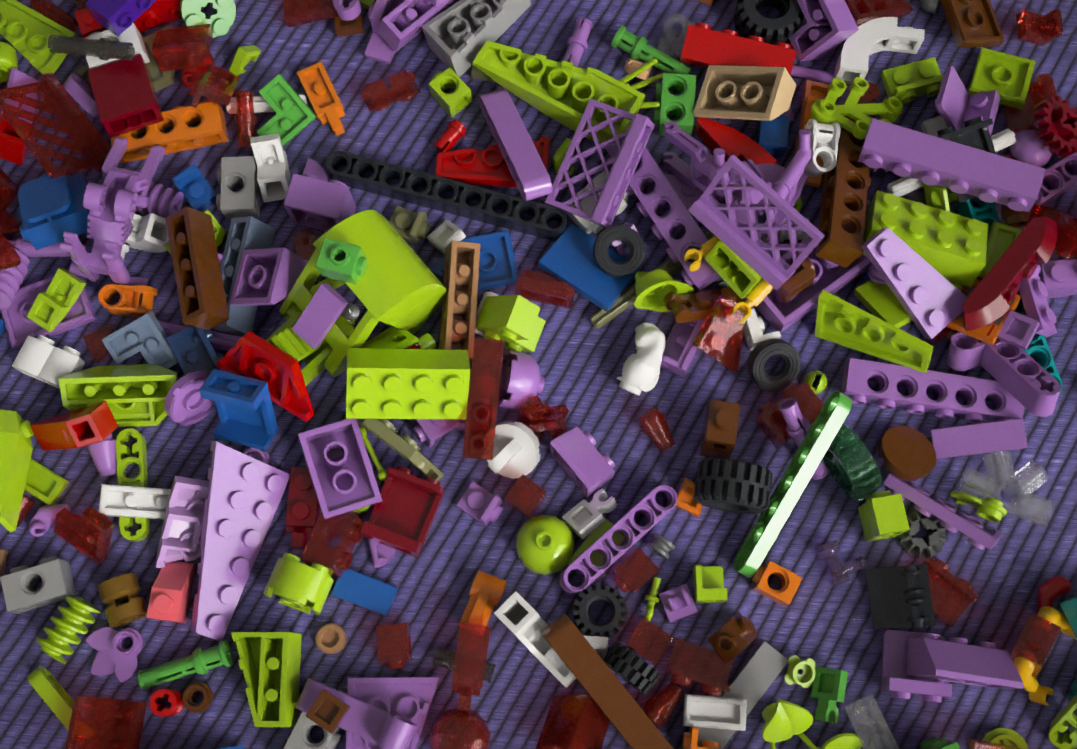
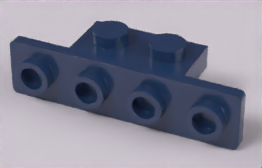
(194, 351)

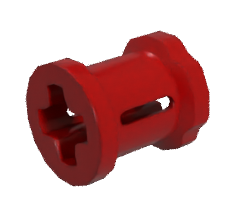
(159, 708)

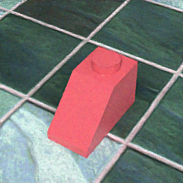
(172, 592)

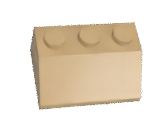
(745, 93)

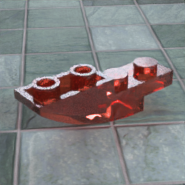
(483, 399)

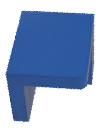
(773, 135)

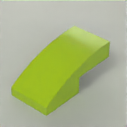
(59, 298)

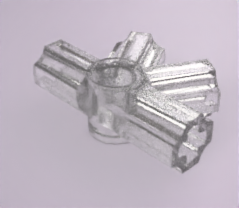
(1018, 484)

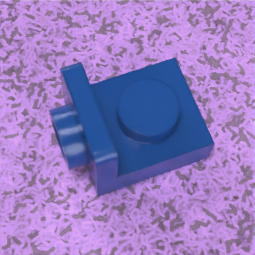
(195, 188)

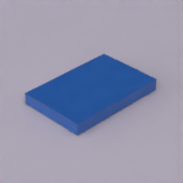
(573, 263)

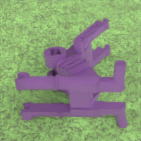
(787, 181)
(111, 217)

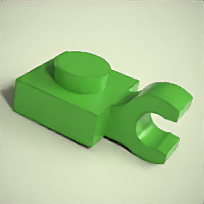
(829, 688)

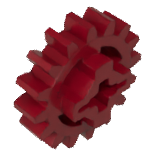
(1057, 125)

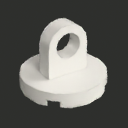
(514, 450)

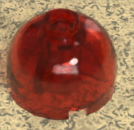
(460, 731)

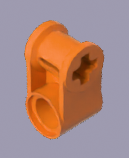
(133, 301)

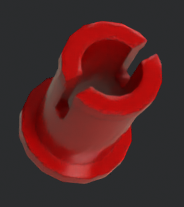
(450, 136)

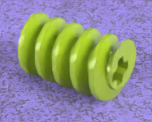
(67, 627)

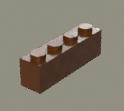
(197, 268)

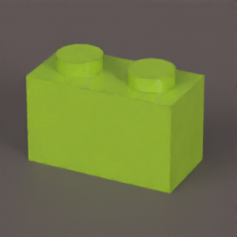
(883, 516)

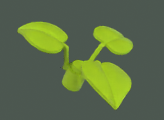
(789, 719)

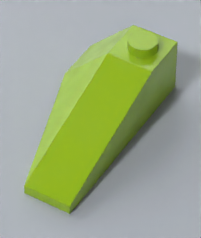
(14, 465)

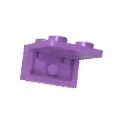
(894, 671)

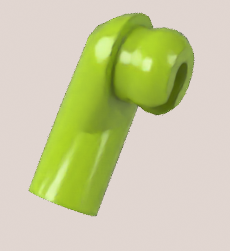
(559, 156)

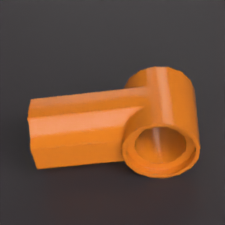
(485, 595)

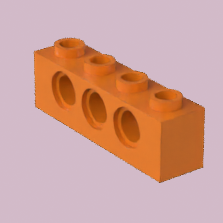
(182, 137)

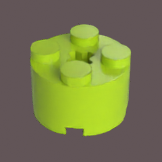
(299, 584)

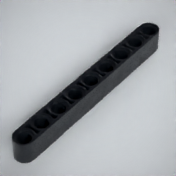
(437, 186)

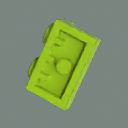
(913, 80)

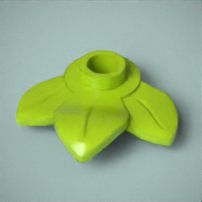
(988, 509)

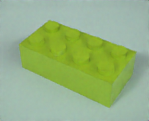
(943, 239)
(407, 384)

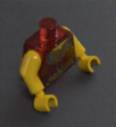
(1034, 648)

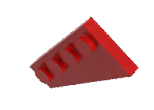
(483, 166)

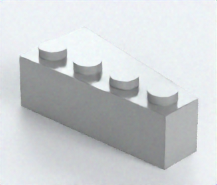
(465, 26)

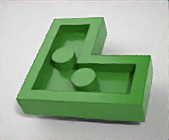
(292, 112)

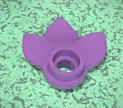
(112, 654)

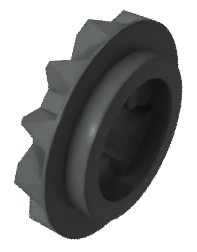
(917, 546)

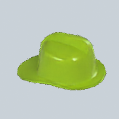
(652, 288)

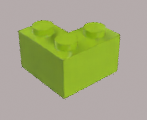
(512, 321)

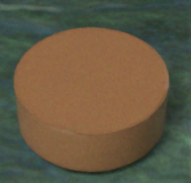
(331, 638)

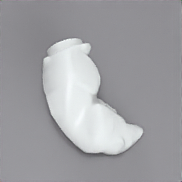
(643, 368)

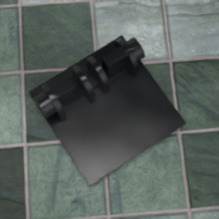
(900, 597)

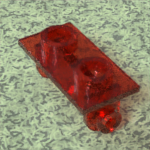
(381, 97)

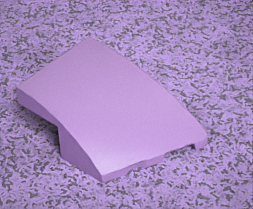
(182, 521)

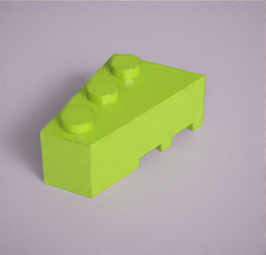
(271, 675)

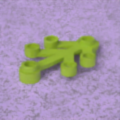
(827, 112)

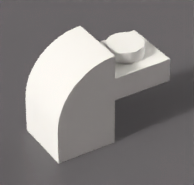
(272, 165)
(148, 233)

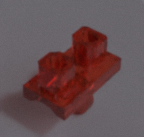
(541, 417)

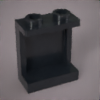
(973, 135)

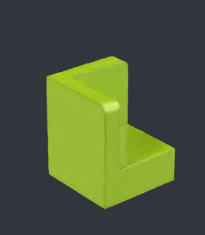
(709, 584)

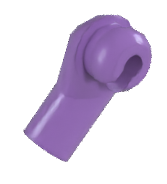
(44, 518)

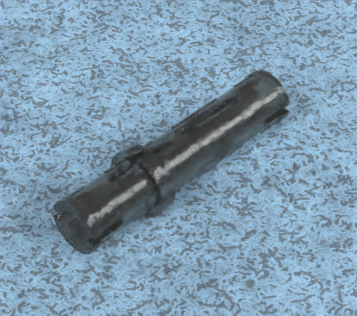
(99, 48)

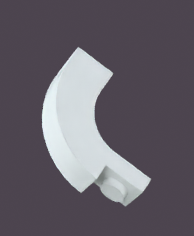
(873, 37)
(526, 627)

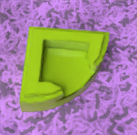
(243, 57)

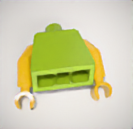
(734, 271)

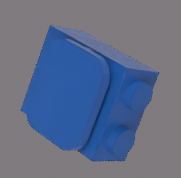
(52, 207)

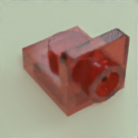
(634, 572)

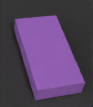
(320, 315)

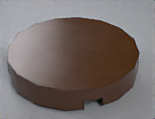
(907, 453)

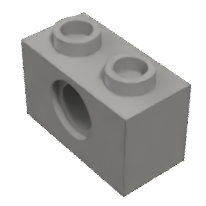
(236, 172)
(19, 587)

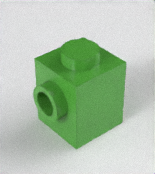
(341, 261)

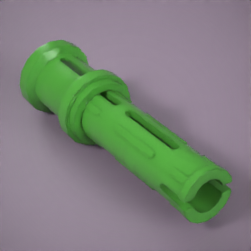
(640, 48)
(199, 662)

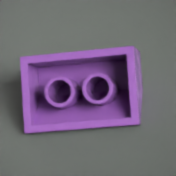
(961, 662)

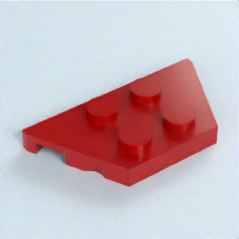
(263, 361)

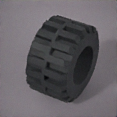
(750, 22)
(733, 485)

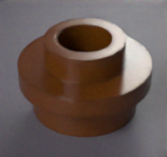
(188, 697)

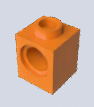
(789, 580)

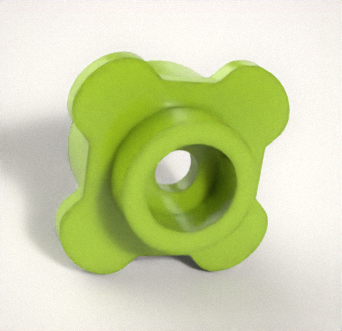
(808, 671)

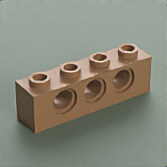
(460, 302)

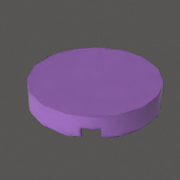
(184, 399)

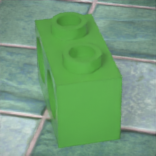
(678, 105)

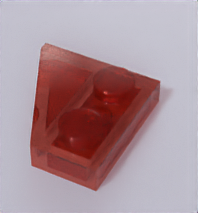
(722, 334)

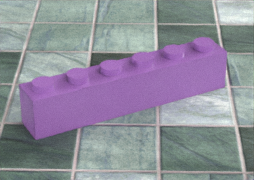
(951, 165)

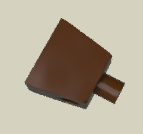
(719, 428)

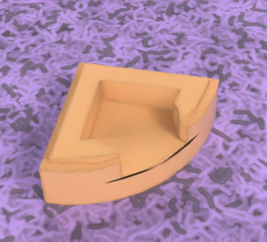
(631, 65)

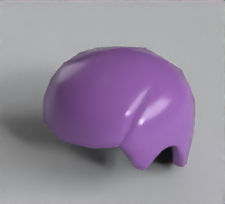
(1029, 148)

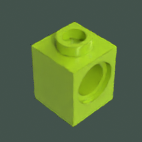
(454, 101)

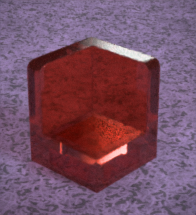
(649, 641)

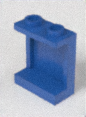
(243, 409)

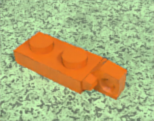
(322, 96)

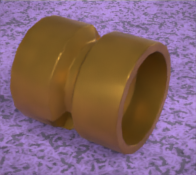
(119, 590)

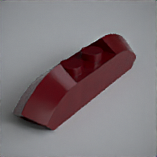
(1002, 282)

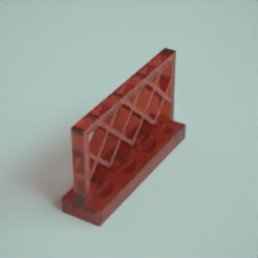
(70, 121)

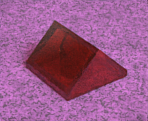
(573, 724)

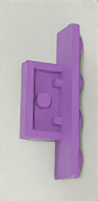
(377, 47)

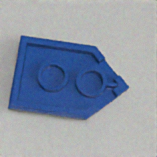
(496, 261)

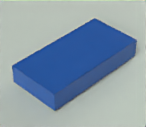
(365, 592)

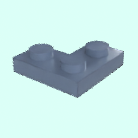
(144, 336)

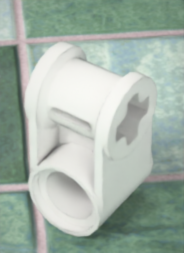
(823, 143)

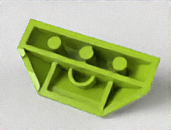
(131, 391)

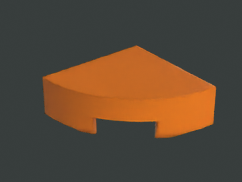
(685, 499)

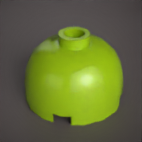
(545, 544)

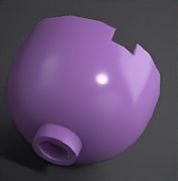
(519, 380)

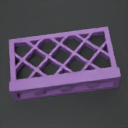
(622, 166)
(744, 238)

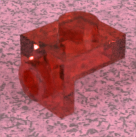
(1039, 28)

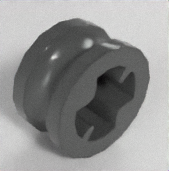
(660, 546)

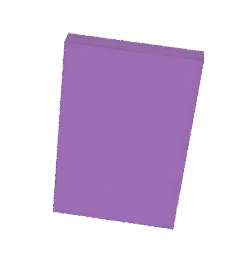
(21, 327)

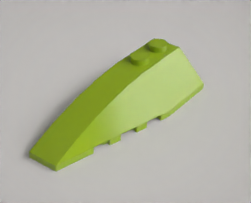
(558, 87)

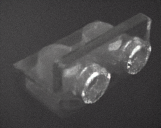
(870, 723)

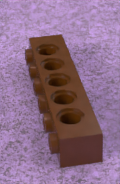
(844, 203)

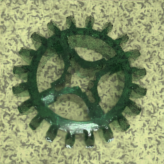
(852, 465)

